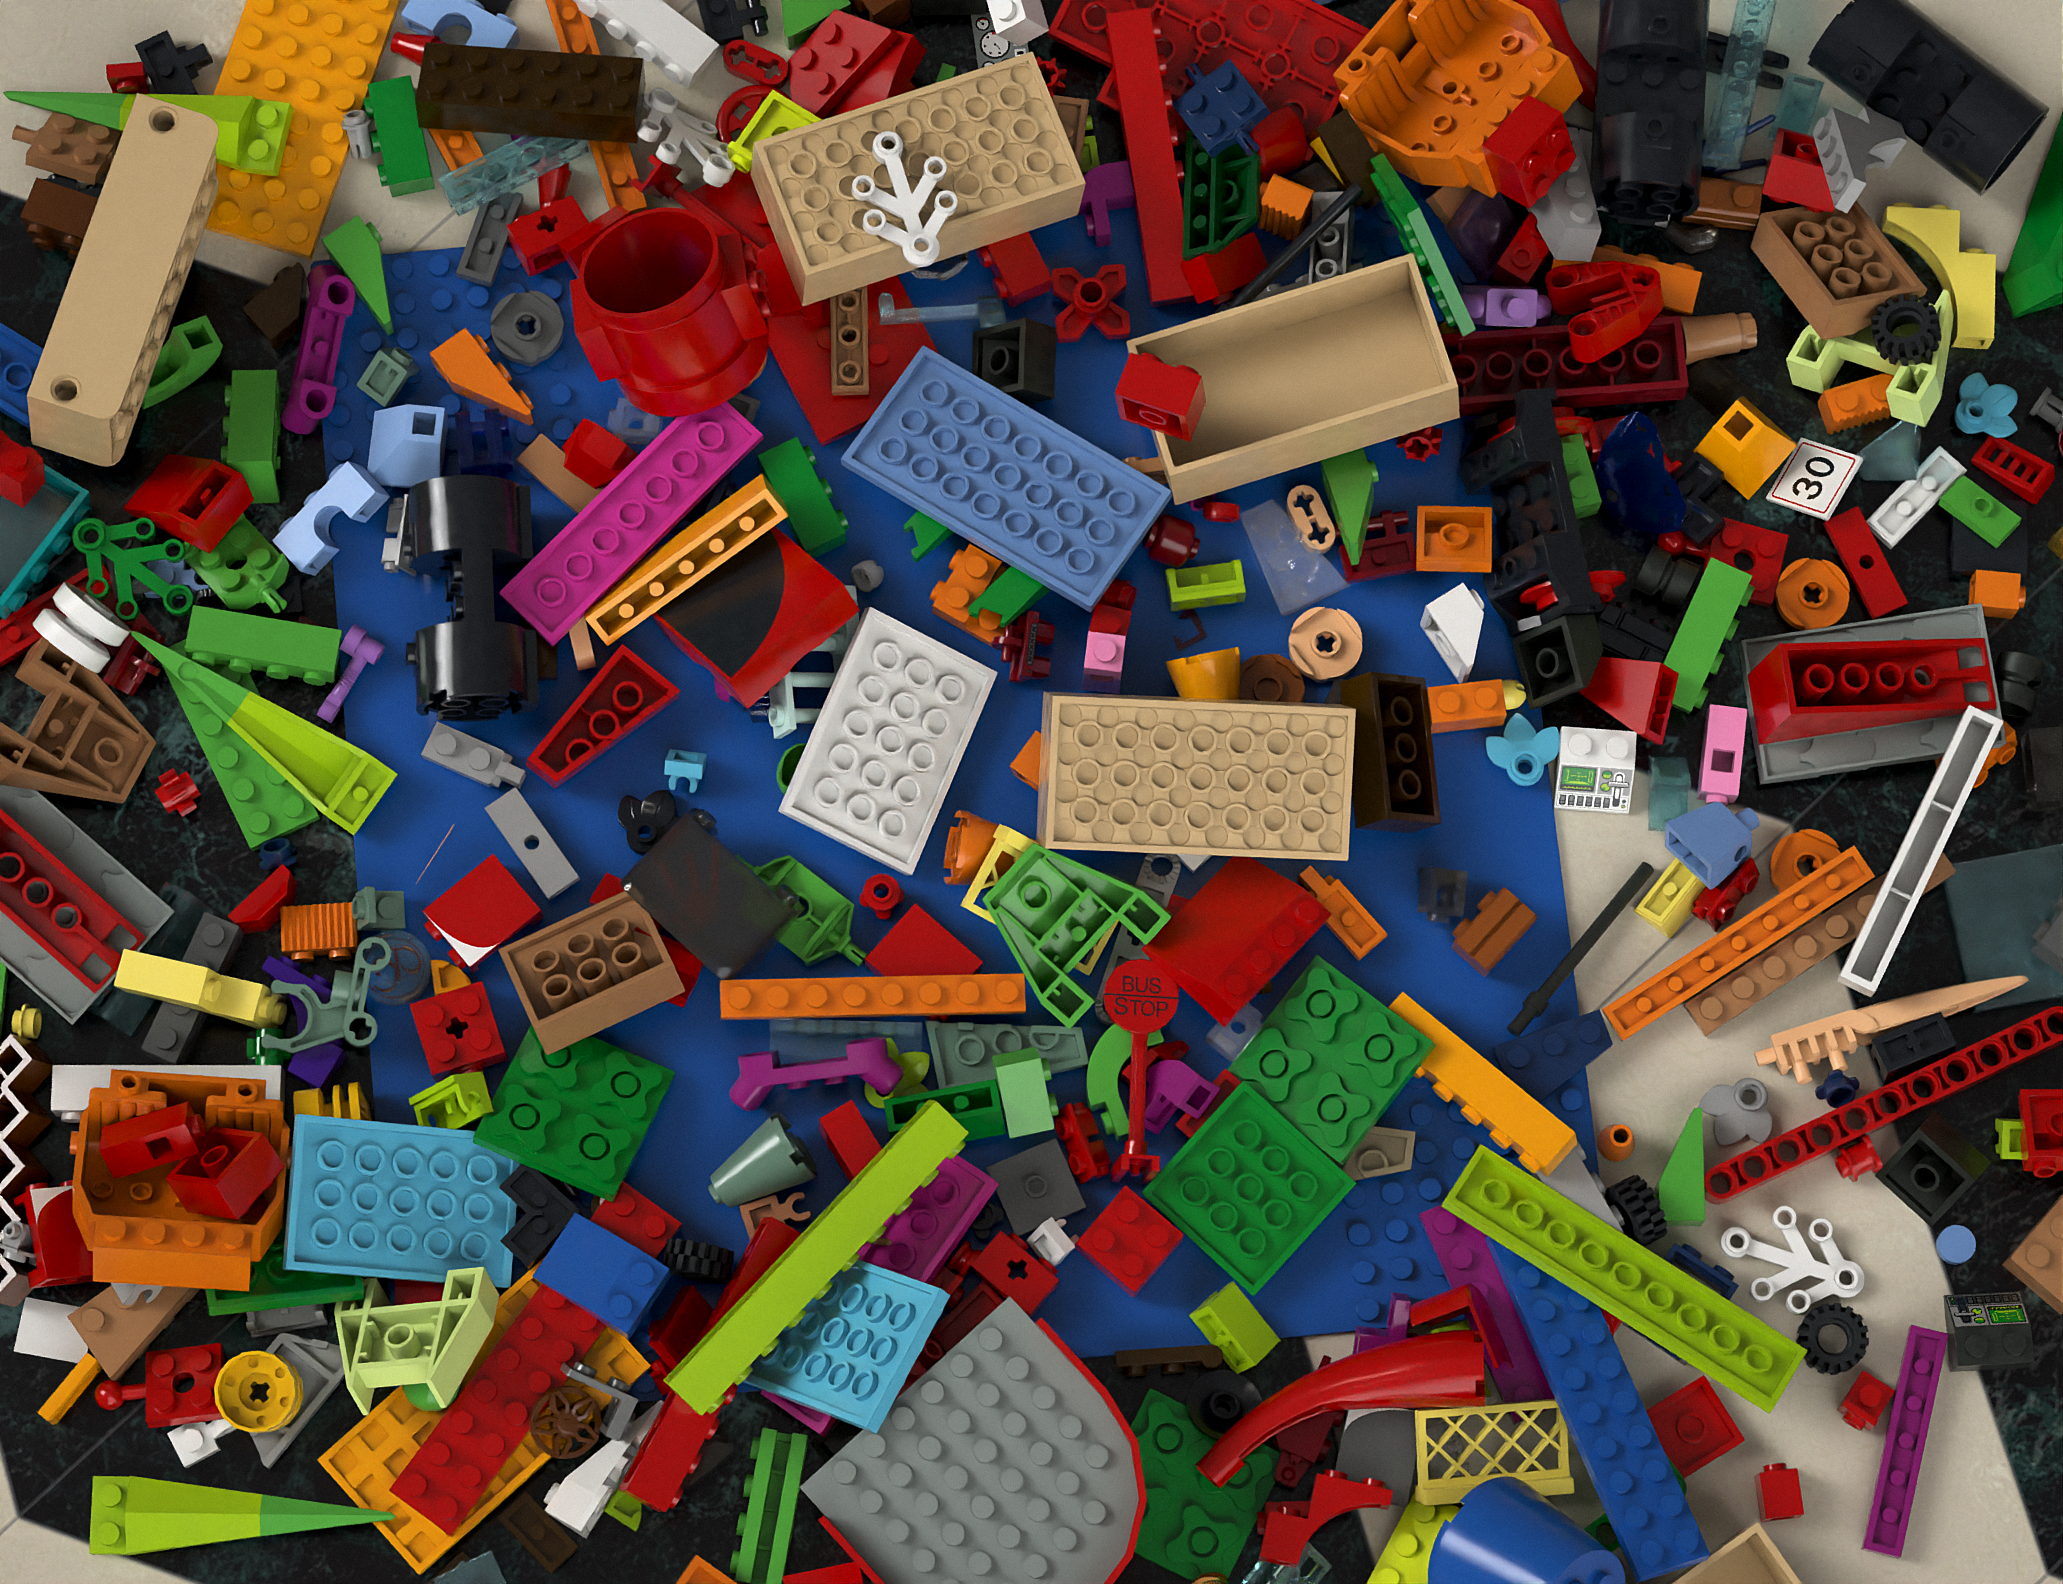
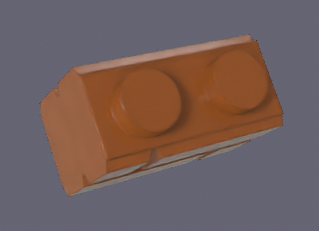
(1727, 204)
(1492, 931)

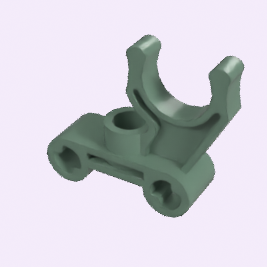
(346, 1005)

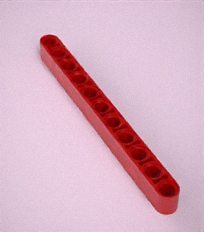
(1874, 1117)

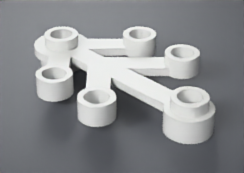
(663, 107)
(905, 205)
(1799, 1262)

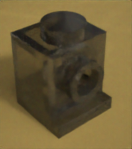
(1452, 892)

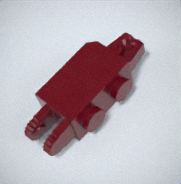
(1304, 1443)

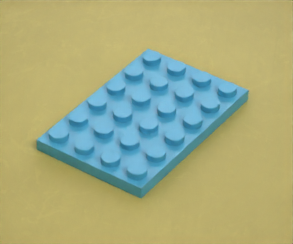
(395, 1201)
(853, 1345)

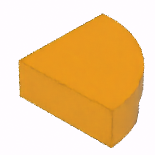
(447, 977)

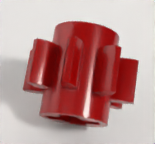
(1052, 74)
(1421, 443)
(177, 792)

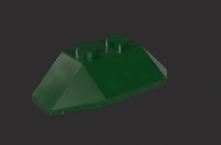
(1218, 197)

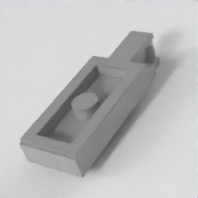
(471, 757)

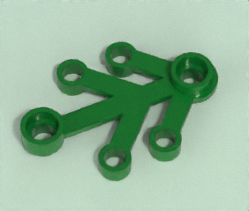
(128, 564)

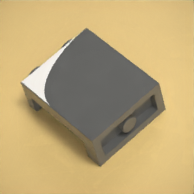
(1380, 1447)

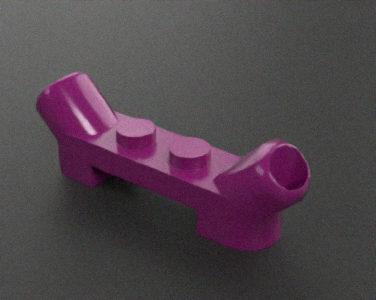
(311, 388)
(864, 1058)

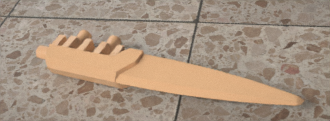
(1846, 1030)

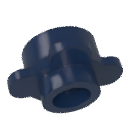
(275, 853)
(1837, 1089)

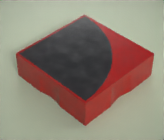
(757, 615)

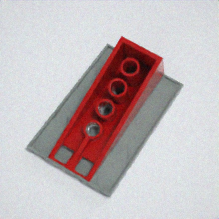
(1866, 692)
(65, 905)

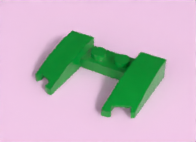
(1006, 596)

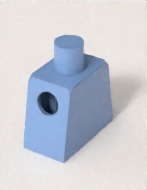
(1711, 840)

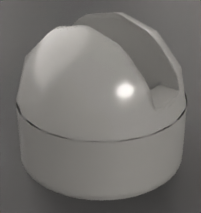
(864, 570)

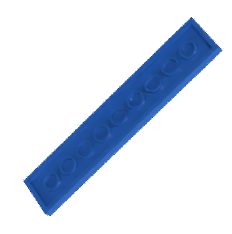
(1605, 1419)

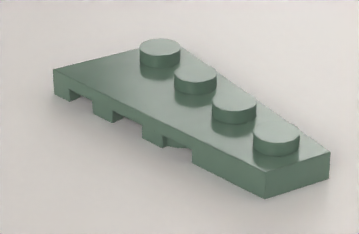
(965, 1049)

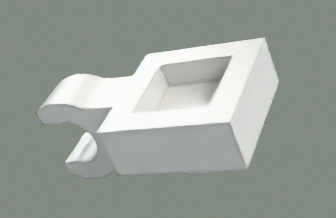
(198, 1440)

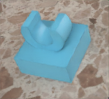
(686, 765)

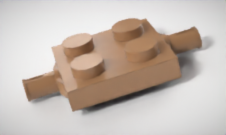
(70, 147)

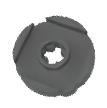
(524, 307)

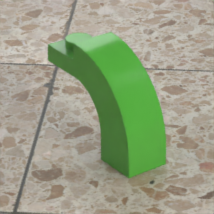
(183, 359)
(1104, 1068)

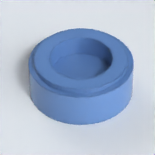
(1955, 1244)

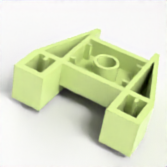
(1913, 389)
(415, 1341)

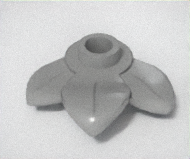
(1736, 1117)

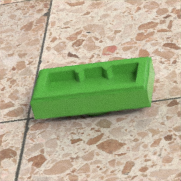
(1980, 511)

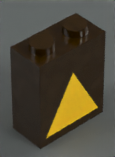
(1345, 156)

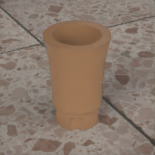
(1717, 335)

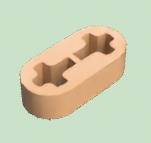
(1318, 515)
(582, 645)

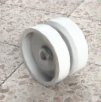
(84, 623)

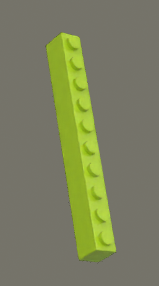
(816, 1257)

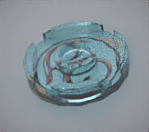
(406, 972)

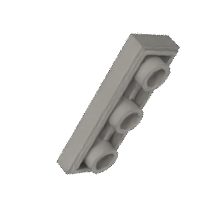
(519, 826)

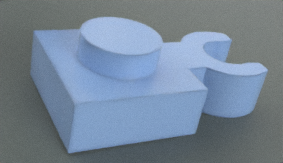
(173, 575)

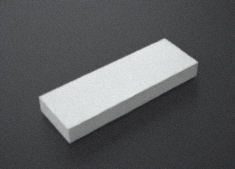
(1915, 497)

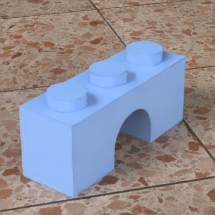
(435, 16)
(306, 535)

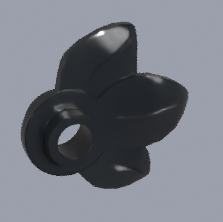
(651, 816)

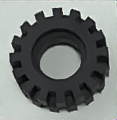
(1906, 313)
(1638, 1209)
(698, 1261)
(1853, 1328)

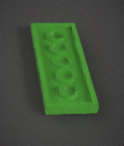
(257, 793)

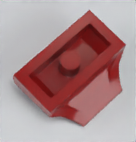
(596, 454)
(263, 905)

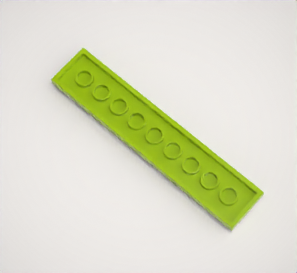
(1625, 1278)

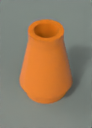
(1610, 1148)

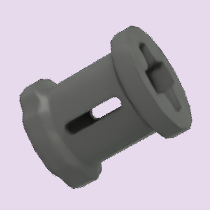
(2050, 409)

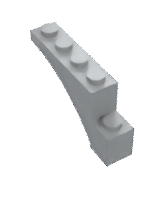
(1853, 145)

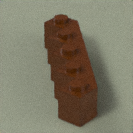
(21, 1121)

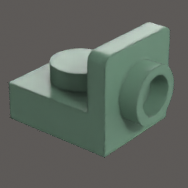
(387, 374)
(379, 910)

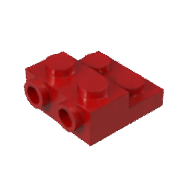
(2041, 1130)

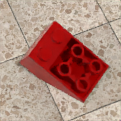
(192, 499)

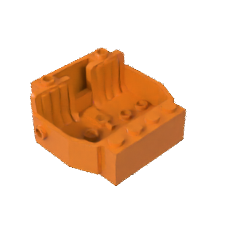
(1425, 50)
(137, 1220)

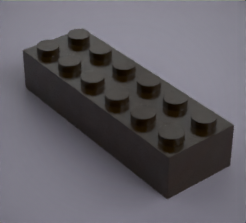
(530, 92)

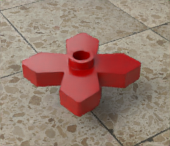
(1080, 314)

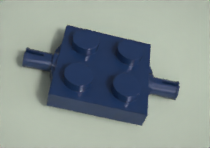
(1221, 108)

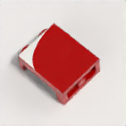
(480, 913)
(55, 1236)

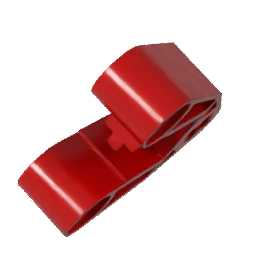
(1621, 299)

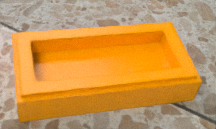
(70, 1389)

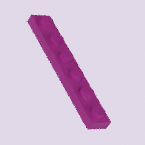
(1904, 1441)

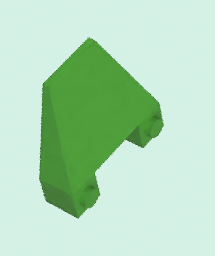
(1056, 912)

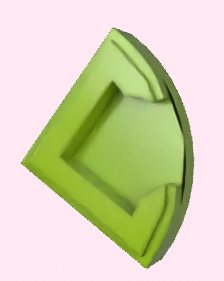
(624, 1509)

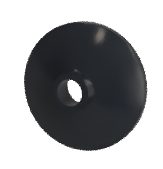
(1223, 1390)

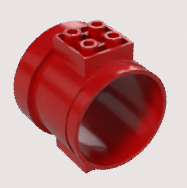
(672, 311)

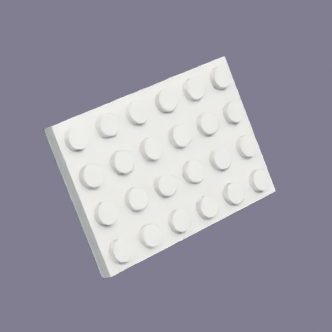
(888, 741)

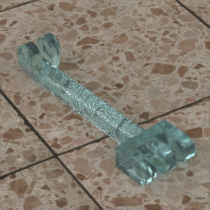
(988, 311)

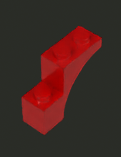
(1331, 1496)

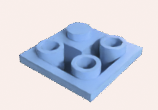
(407, 445)

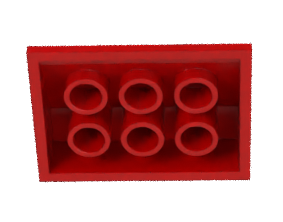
(1236, 935)

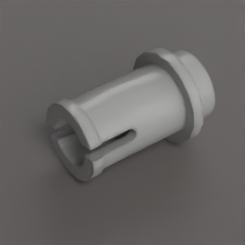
(356, 125)

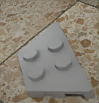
(321, 1373)

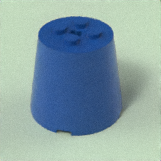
(1517, 1538)

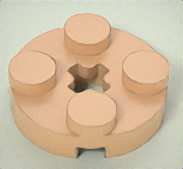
(1327, 623)

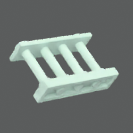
(782, 712)

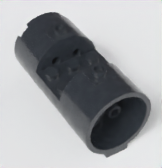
(1933, 84)
(1649, 108)
(468, 533)

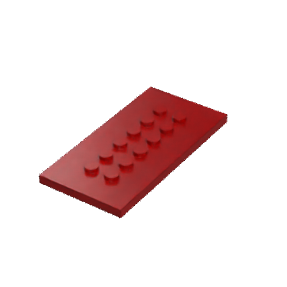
(803, 339)

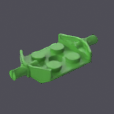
(254, 581)
(829, 918)

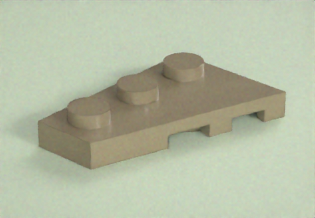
(1380, 1154)

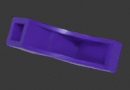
(318, 1064)

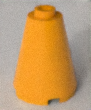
(1207, 675)

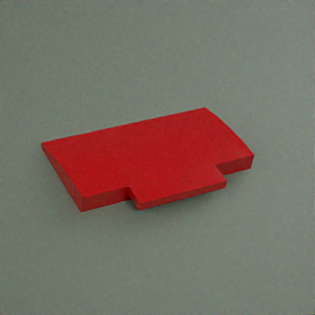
(1277, 45)

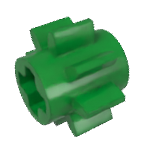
(267, 1056)

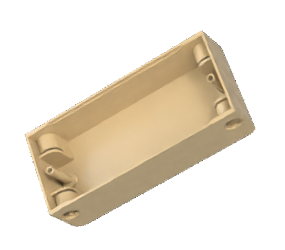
(125, 283)

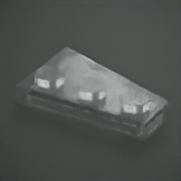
(1289, 559)

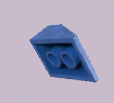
(603, 1275)

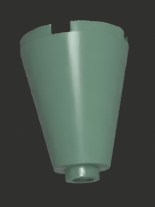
(763, 1165)

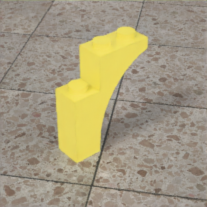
(1966, 274)
(200, 989)

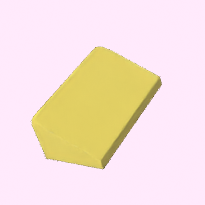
(1670, 899)

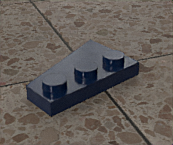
(1554, 1054)

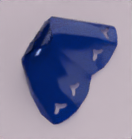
(1638, 478)

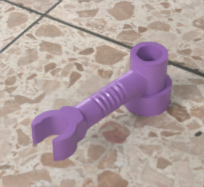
(362, 649)

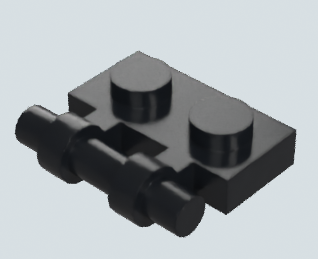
(725, 23)

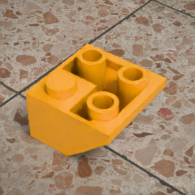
(1746, 447)

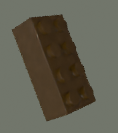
(1392, 753)

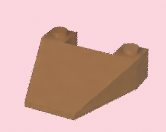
(79, 738)

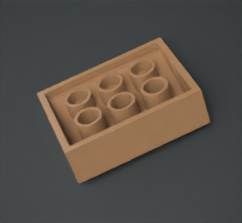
(1833, 266)
(590, 971)

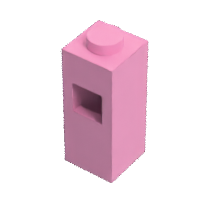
(1103, 662)
(1721, 754)

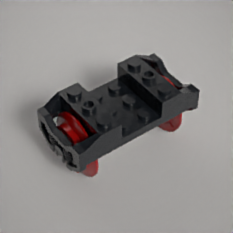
(1533, 512)

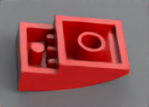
(887, 77)

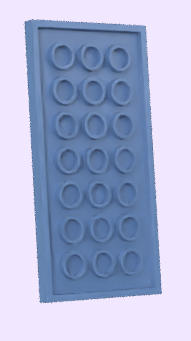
(1006, 478)

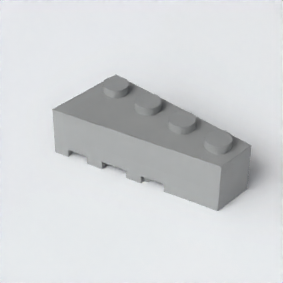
(1569, 212)

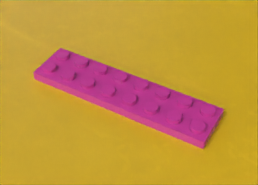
(629, 518)
(920, 1243)

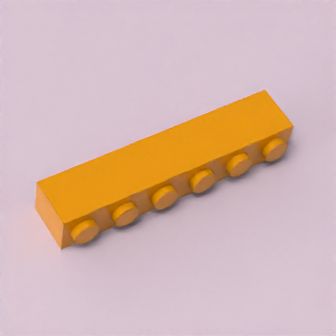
(687, 558)
(1488, 1094)

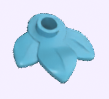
(1988, 404)
(1523, 745)

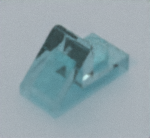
(1667, 790)

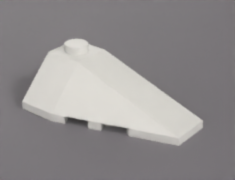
(589, 1487)

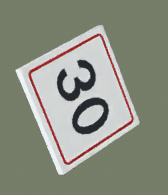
(1814, 479)

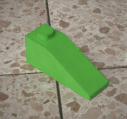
(359, 256)
(1350, 492)
(1682, 1179)

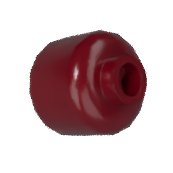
(1171, 541)

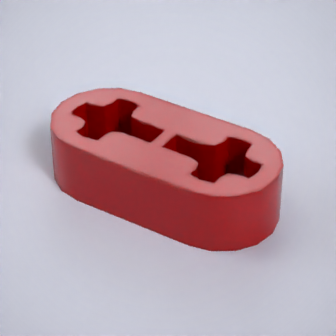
(759, 57)

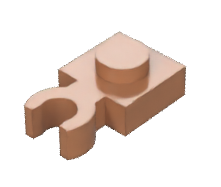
(769, 1207)

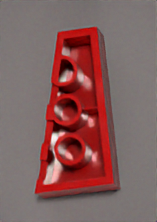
(607, 711)

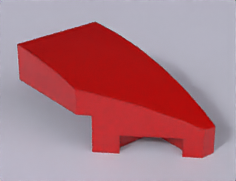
(1167, 1051)

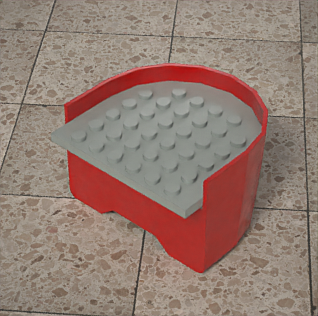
(991, 1470)

